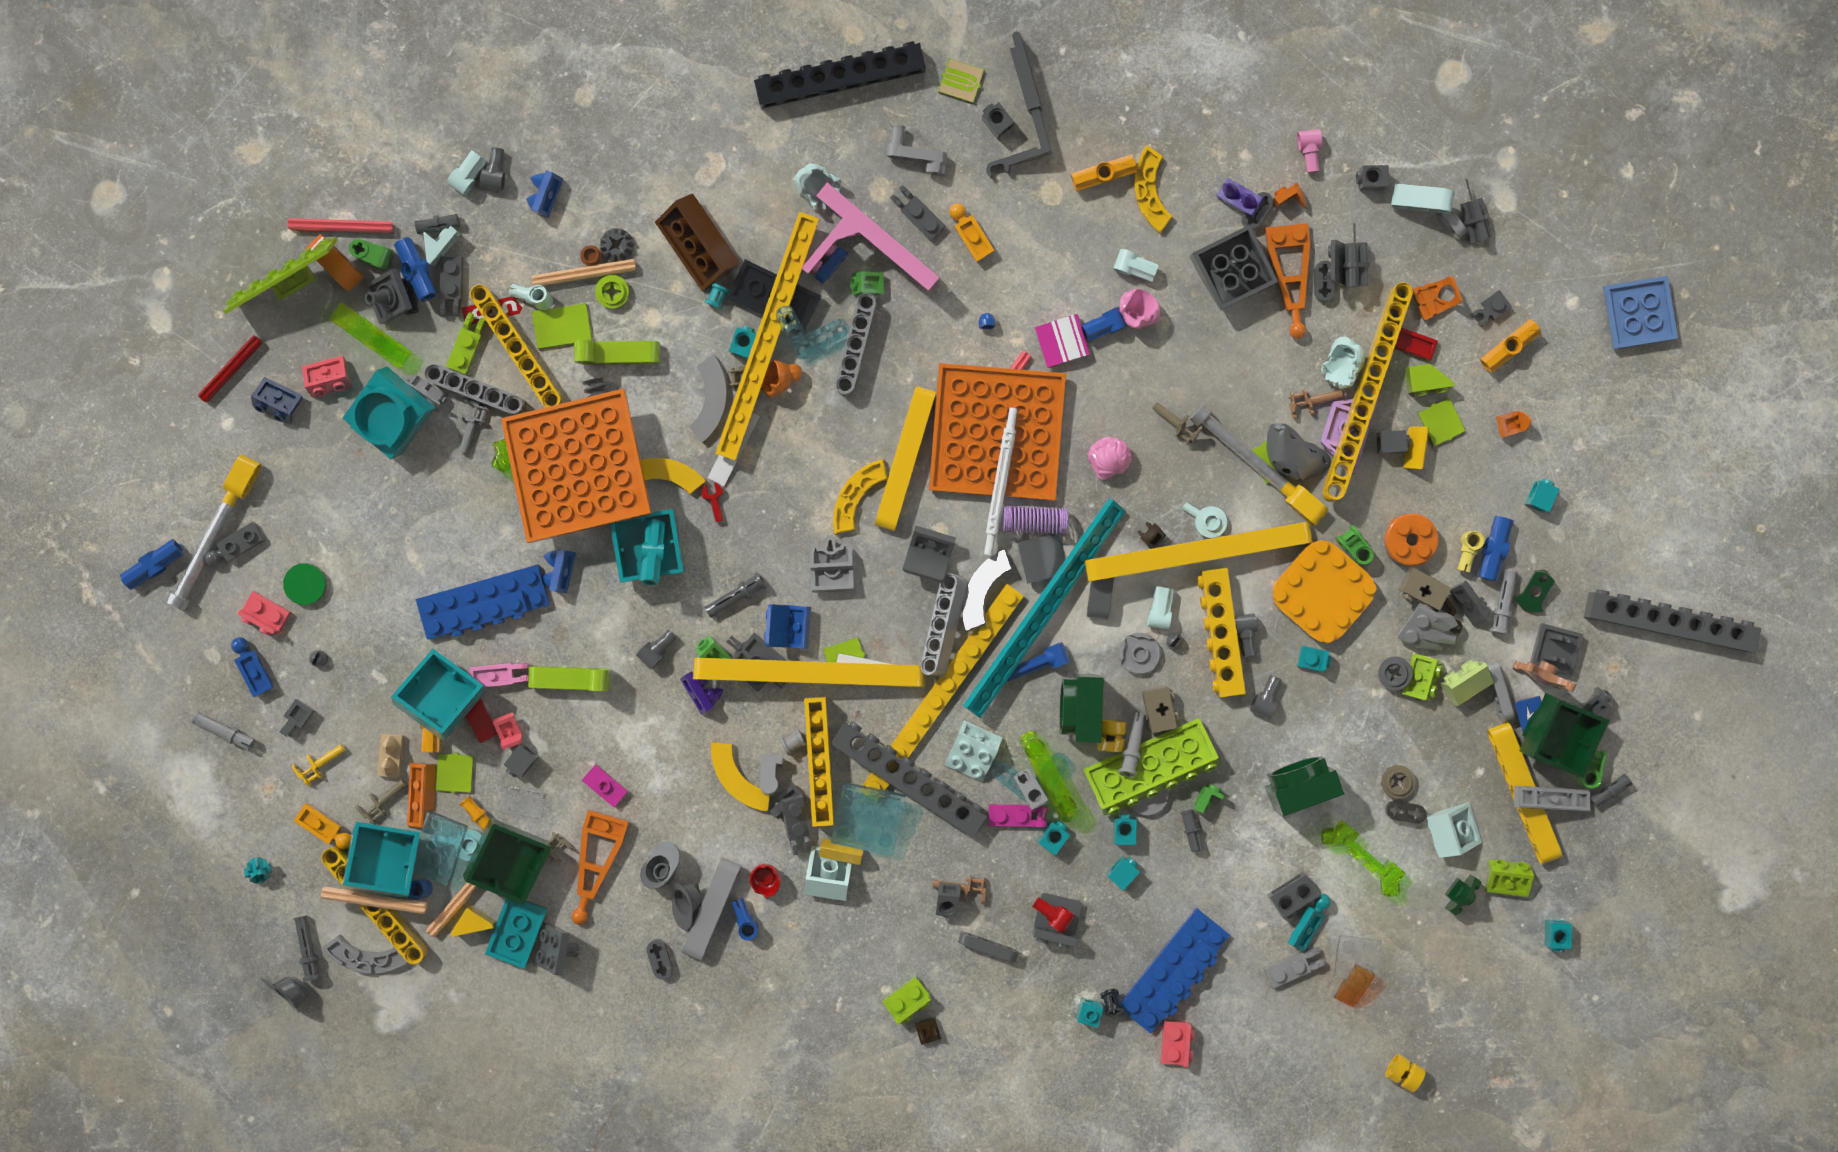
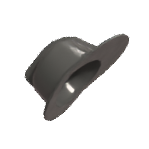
(660, 866)
(685, 902)
(290, 989)

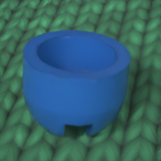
(986, 321)

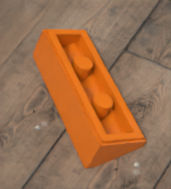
(421, 793)

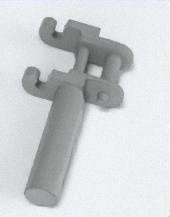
(471, 425)

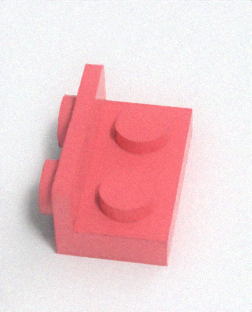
(326, 377)
(264, 613)
(1176, 1043)

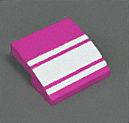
(1062, 340)

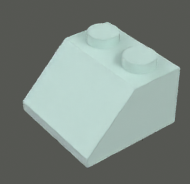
(1454, 830)
(826, 877)

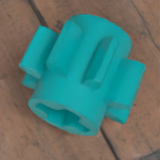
(257, 870)

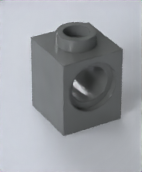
(1000, 128)
(1381, 173)
(1392, 442)
(520, 761)
(948, 899)

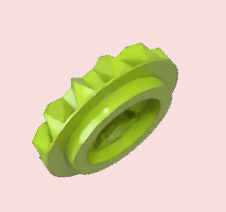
(605, 285)

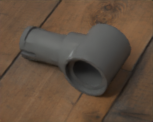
(493, 175)
(1246, 627)
(653, 652)
(1264, 703)

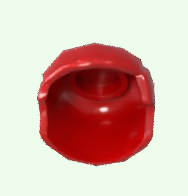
(765, 880)

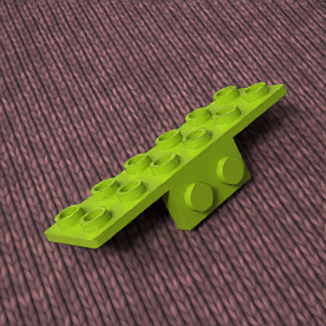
(285, 281)

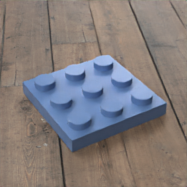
(1640, 312)

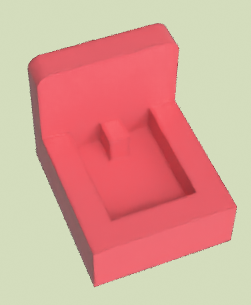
(508, 731)

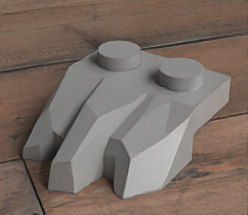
(831, 567)
(1428, 629)

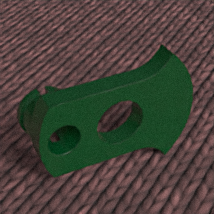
(1532, 603)

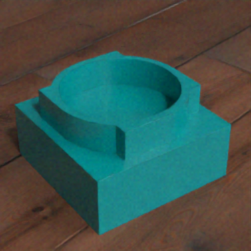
(388, 412)
(628, 542)
(438, 694)
(380, 860)

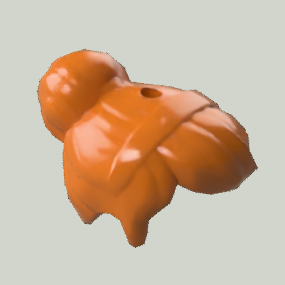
(780, 378)

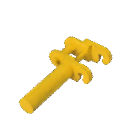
(318, 764)

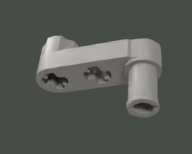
(935, 159)

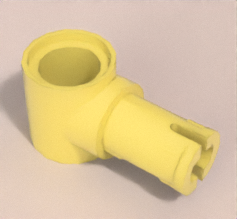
(1468, 551)

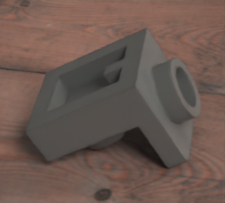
(1600, 702)

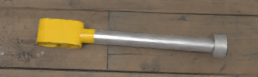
(237, 486)
(1297, 497)

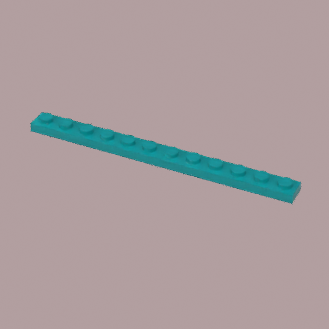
(1044, 608)

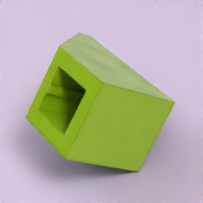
(1426, 378)

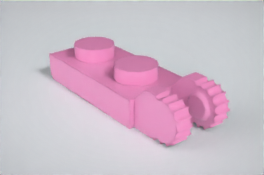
(498, 674)

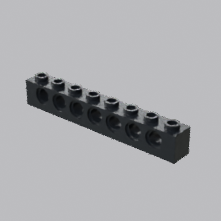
(831, 84)

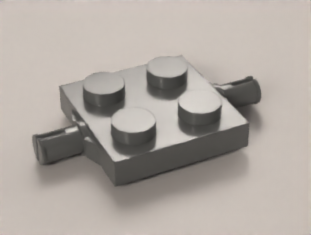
(755, 649)

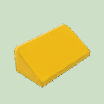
(1415, 455)
(840, 852)

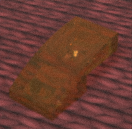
(1355, 985)

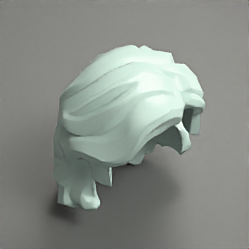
(810, 182)
(1344, 363)

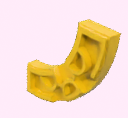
(1146, 191)
(672, 471)
(852, 493)
(733, 780)

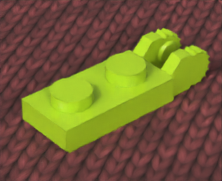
(466, 345)

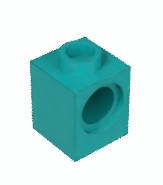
(738, 350)
(1542, 495)
(1130, 837)
(1051, 846)
(1123, 872)
(1552, 928)
(1089, 1012)

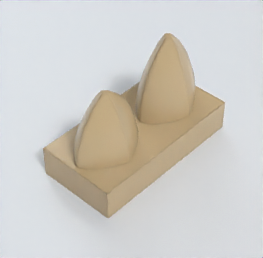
(390, 755)

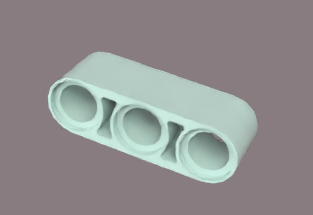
(1422, 198)

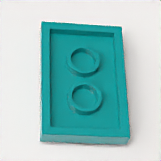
(516, 932)

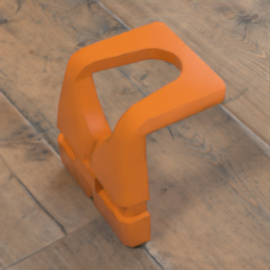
(1428, 297)

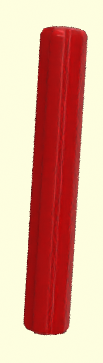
(230, 369)

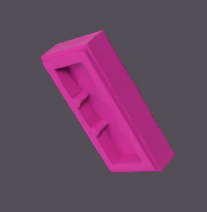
(604, 785)

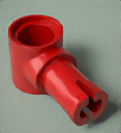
(1058, 917)

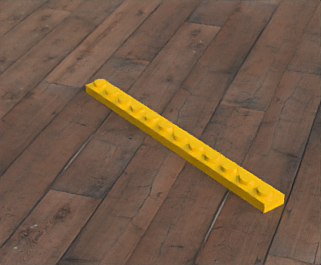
(767, 336)
(949, 683)

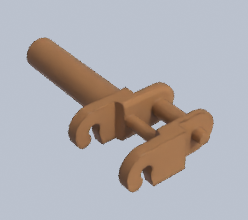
(1313, 400)
(966, 888)

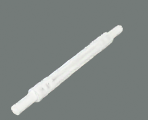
(1000, 481)

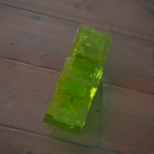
(370, 335)

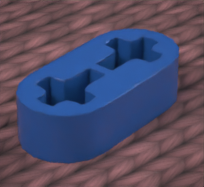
(831, 265)

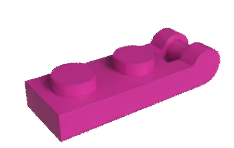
(1016, 815)

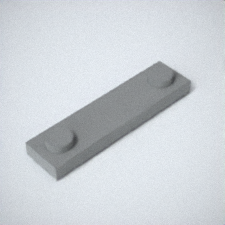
(1551, 798)

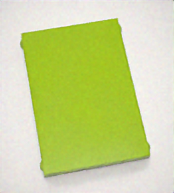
(561, 325)

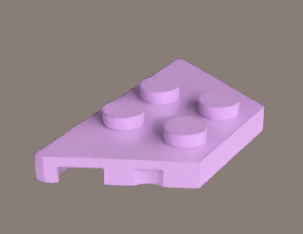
(1334, 427)

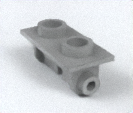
(433, 395)

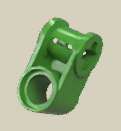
(374, 254)
(1355, 544)
(1595, 769)

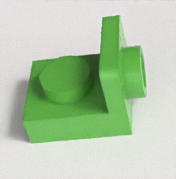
(867, 282)
(710, 649)
(1204, 798)

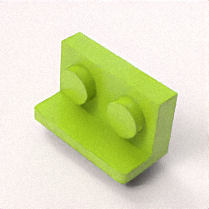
(1424, 677)
(1509, 878)
(907, 1000)

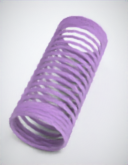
(1010, 513)

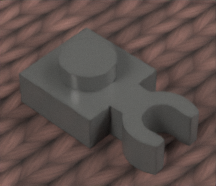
(1493, 307)

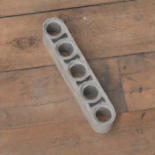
(860, 334)
(465, 385)
(947, 635)
(711, 909)

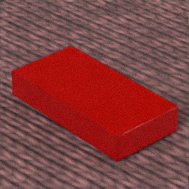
(1416, 344)
(481, 722)

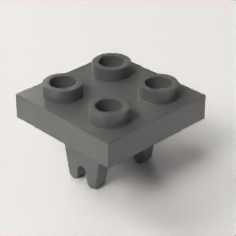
(1557, 648)

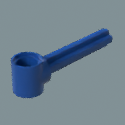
(1054, 656)

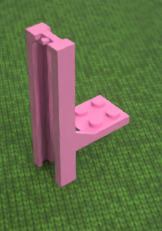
(856, 222)

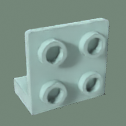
(973, 751)

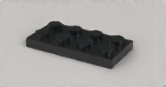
(754, 288)

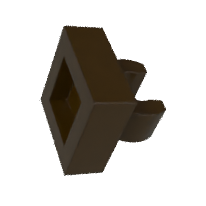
(1153, 535)
(928, 1030)

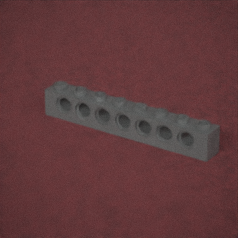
(1746, 640)
(968, 824)

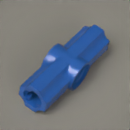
(415, 269)
(1495, 548)
(151, 564)

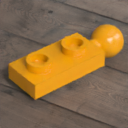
(970, 233)
(322, 826)

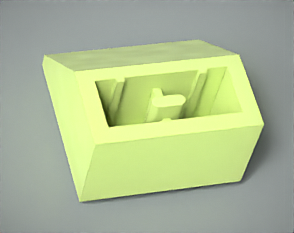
(1466, 682)

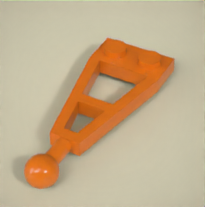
(1288, 237)
(604, 826)

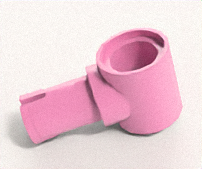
(1309, 144)

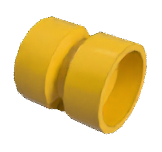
(1116, 729)
(1407, 1074)

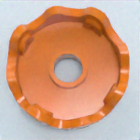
(1396, 543)

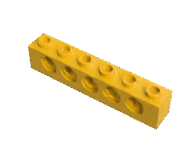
(1235, 684)
(819, 761)

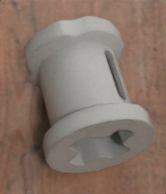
(793, 742)

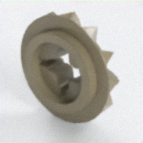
(1408, 781)

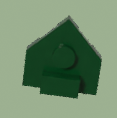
(1462, 893)

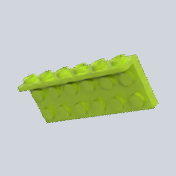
(1163, 764)

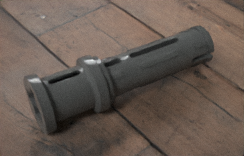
(744, 590)
(306, 961)

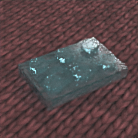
(439, 847)

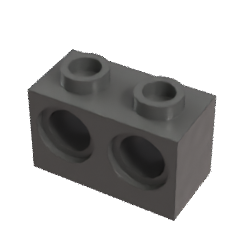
(1290, 890)

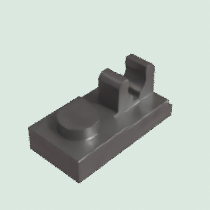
(1469, 602)

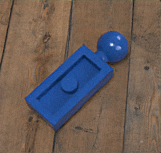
(251, 668)

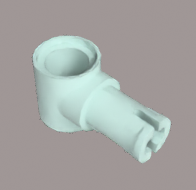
(531, 295)

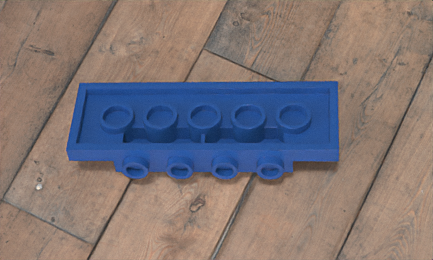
(483, 602)
(1174, 971)

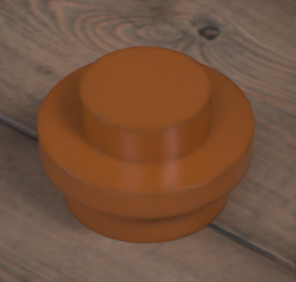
(591, 255)

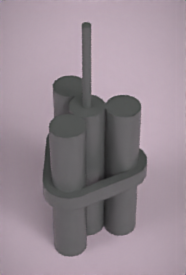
(1475, 218)
(1356, 264)

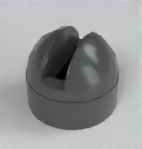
(1171, 638)
(322, 660)

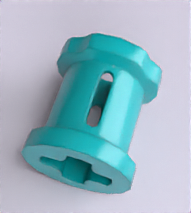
(711, 299)

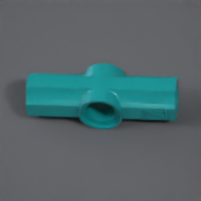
(652, 552)

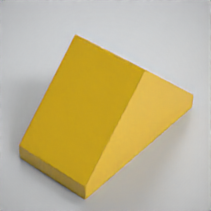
(472, 921)

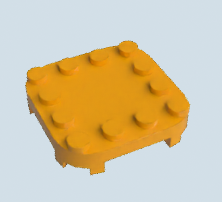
(1323, 591)

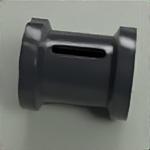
(1111, 1002)

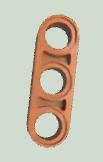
(338, 266)

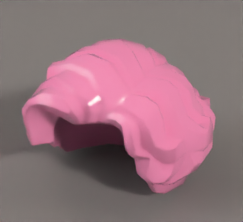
(1139, 308)
(1109, 457)

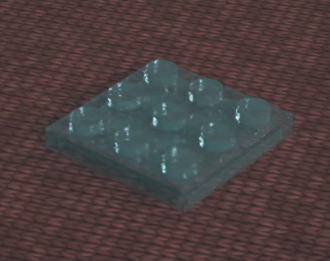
(868, 818)

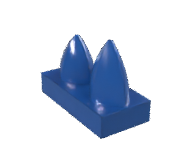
(544, 199)
(559, 578)

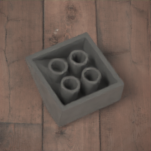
(1234, 268)

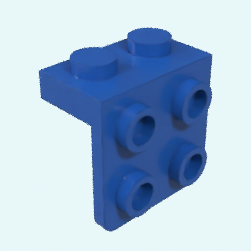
(787, 626)

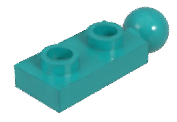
(1309, 923)

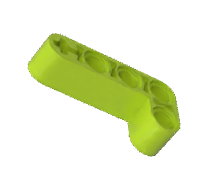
(616, 352)
(569, 678)

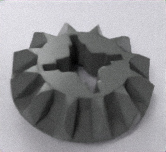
(617, 234)
(1386, 676)

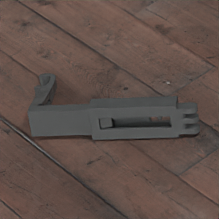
(1033, 106)

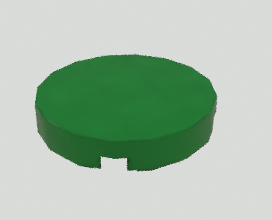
(304, 584)

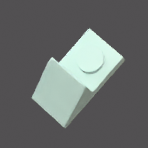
(438, 249)

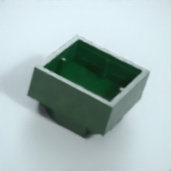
(1082, 707)
(1563, 735)
(1302, 785)
(507, 861)

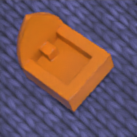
(1284, 194)
(1513, 423)

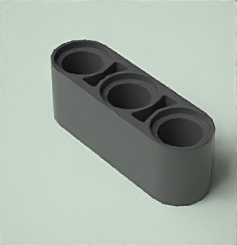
(1100, 598)

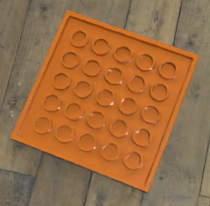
(971, 422)
(576, 466)

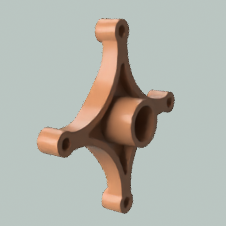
(1545, 674)

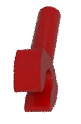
(714, 501)

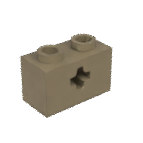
(1436, 590)
(1157, 721)

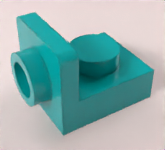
(1313, 659)

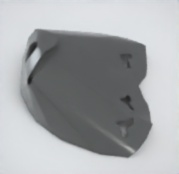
(1294, 454)

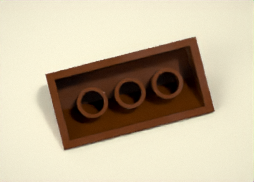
(697, 242)

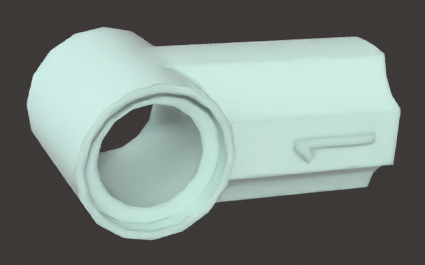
(464, 177)
(1130, 264)
(1160, 613)

